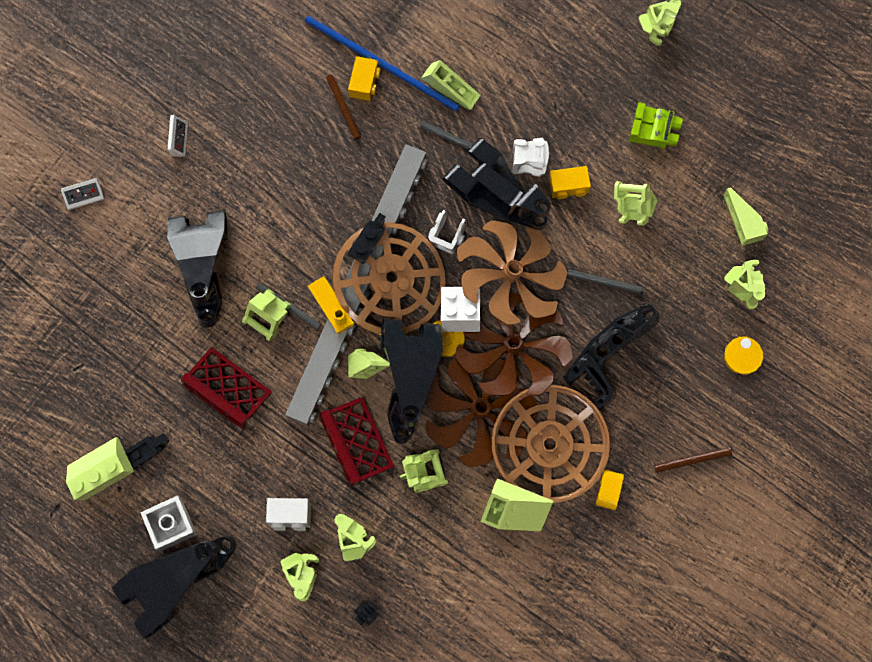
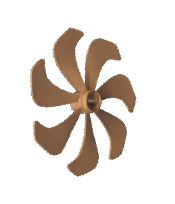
(499, 303)

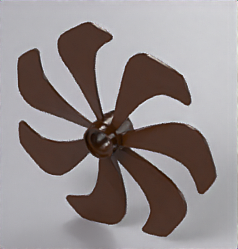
(506, 382)
(450, 435)

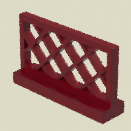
(219, 402)
(339, 443)

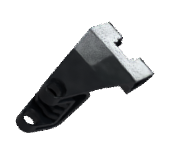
(495, 188)
(196, 254)
(630, 326)
(413, 368)
(165, 580)

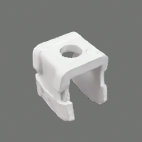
(530, 156)
(441, 244)

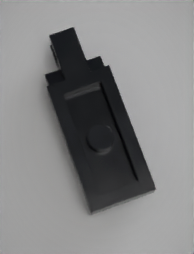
(367, 239)
(146, 450)

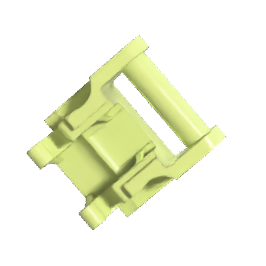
(659, 19)
(634, 205)
(746, 283)
(270, 309)
(416, 471)
(351, 538)
(300, 574)

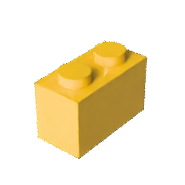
(363, 78)
(569, 182)

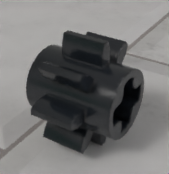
(366, 613)

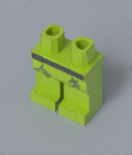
(653, 127)

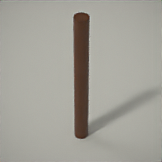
(345, 111)
(693, 460)

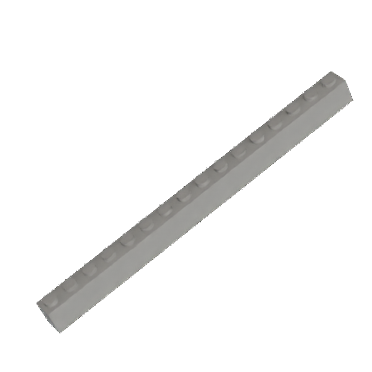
(330, 344)

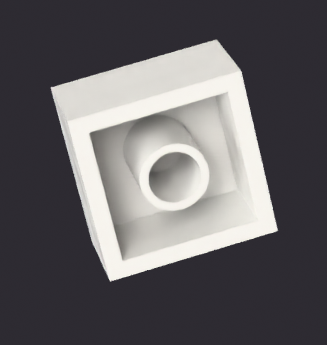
(458, 312)
(288, 513)
(168, 523)

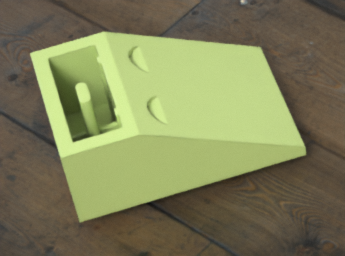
(515, 508)

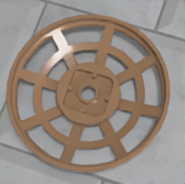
(389, 290)
(559, 434)

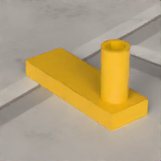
(330, 305)

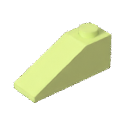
(450, 84)
(746, 220)
(365, 364)

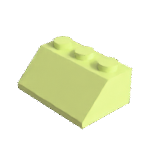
(98, 470)

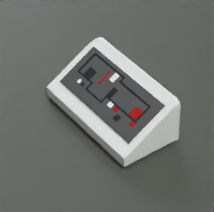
(177, 136)
(82, 194)

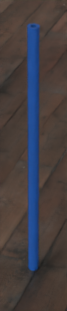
(385, 65)

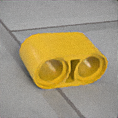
(609, 489)

